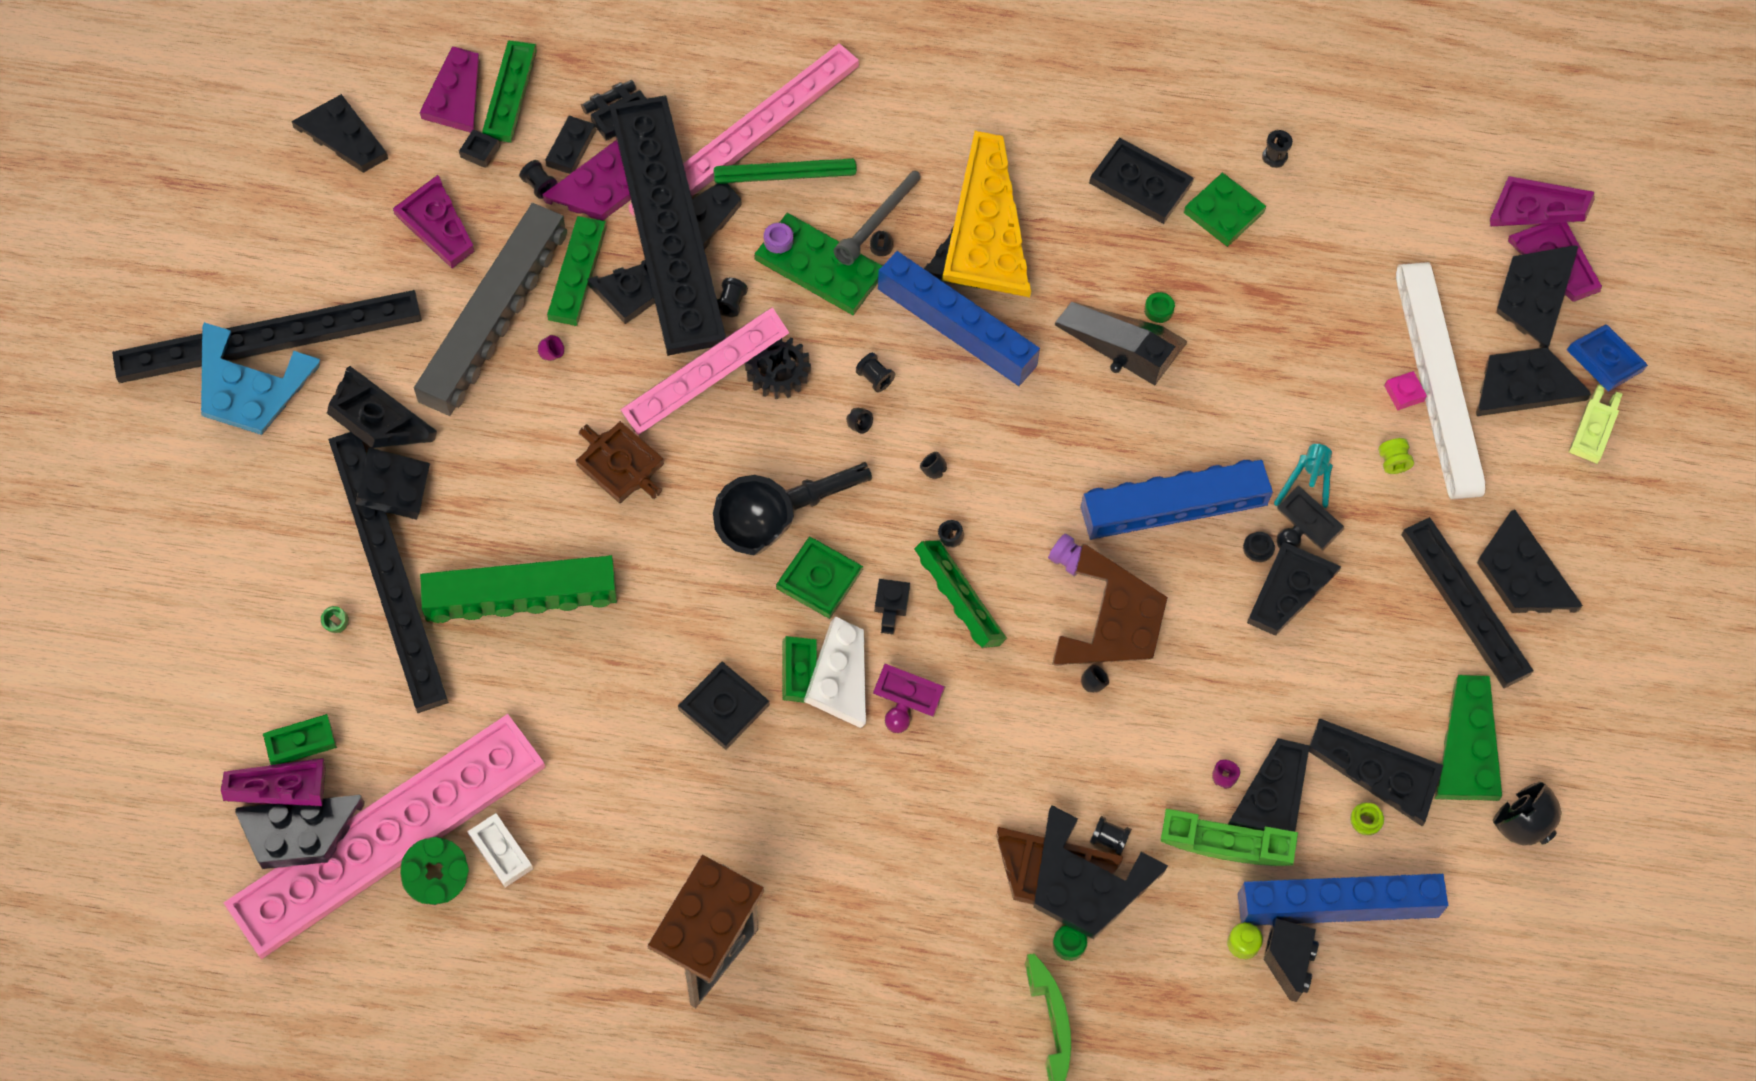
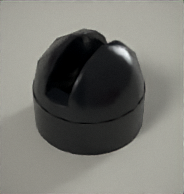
(888, 243)
(859, 414)
(933, 465)
(946, 532)
(1094, 679)

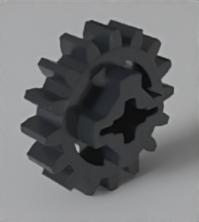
(785, 374)

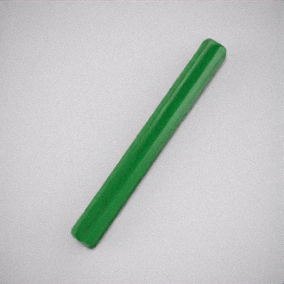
(784, 171)

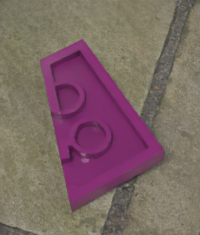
(454, 91)
(435, 221)
(277, 784)

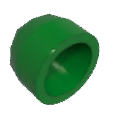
(331, 626)

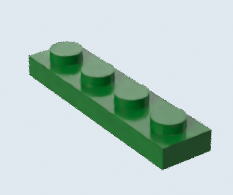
(509, 90)
(575, 270)
(960, 593)

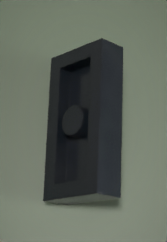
(570, 145)

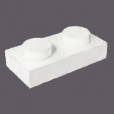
(500, 850)

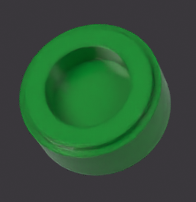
(1159, 307)
(1069, 943)

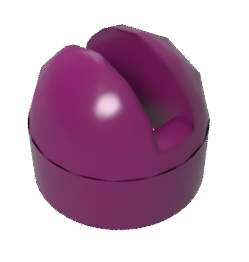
(550, 348)
(1229, 767)

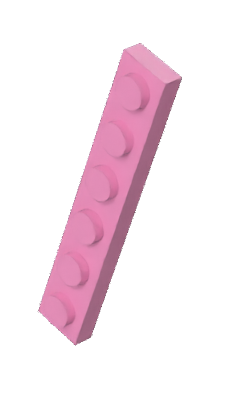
(704, 371)

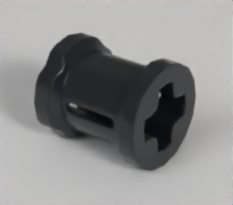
(1282, 146)
(537, 178)
(731, 296)
(875, 372)
(1110, 835)

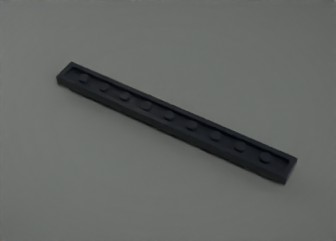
(270, 335)
(390, 580)

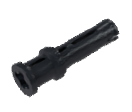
(811, 492)

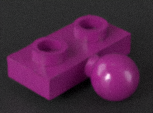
(907, 692)

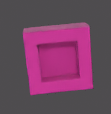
(1405, 390)

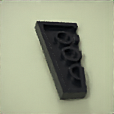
(1384, 770)

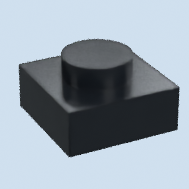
(479, 148)

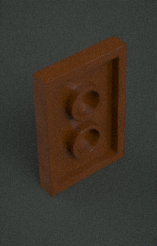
(706, 918)

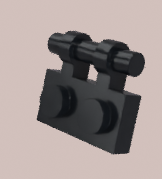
(598, 103)

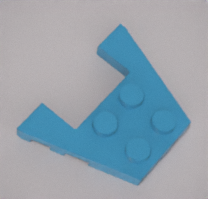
(242, 394)

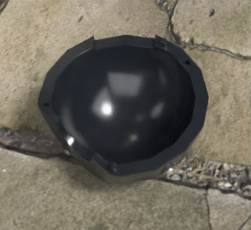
(752, 514)

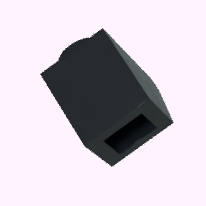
(1288, 956)

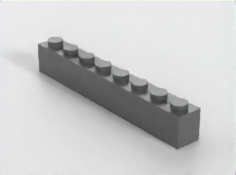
(490, 310)

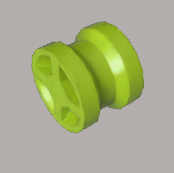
(1396, 456)

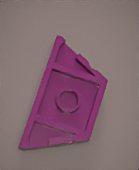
(594, 187)

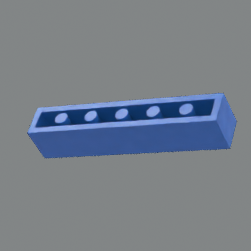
(958, 318)
(1175, 499)
(1343, 899)

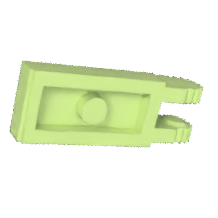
(1595, 426)

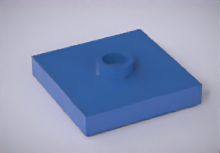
(1607, 357)

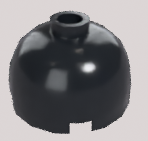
(1531, 816)

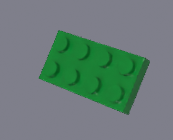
(816, 268)

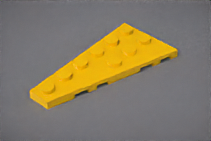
(986, 230)

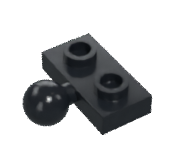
(1308, 519)

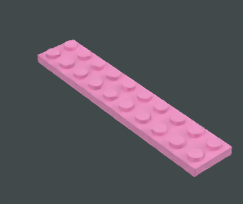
(380, 835)

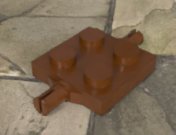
(619, 462)

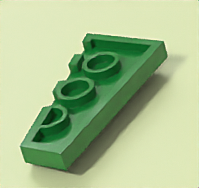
(1470, 744)

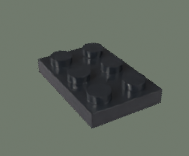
(1141, 180)

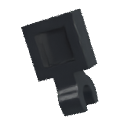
(891, 601)

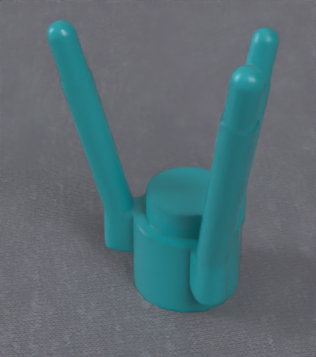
(1316, 463)

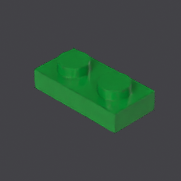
(798, 665)
(299, 740)

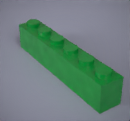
(518, 589)

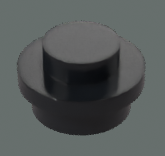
(1258, 547)

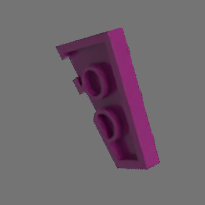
(1540, 203)
(1550, 236)

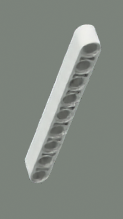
(1440, 381)

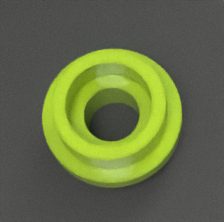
(1373, 813)

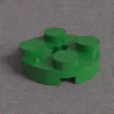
(433, 891)

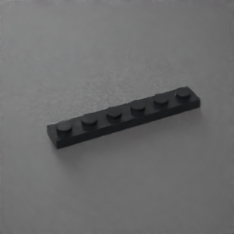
(1467, 603)

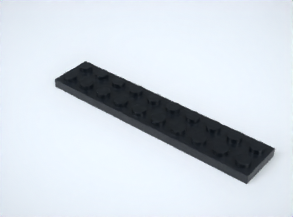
(667, 225)

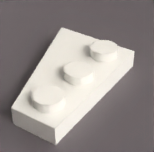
(840, 674)

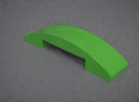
(1227, 841)
(1043, 983)

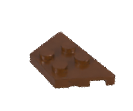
(1023, 855)

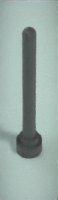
(849, 249)

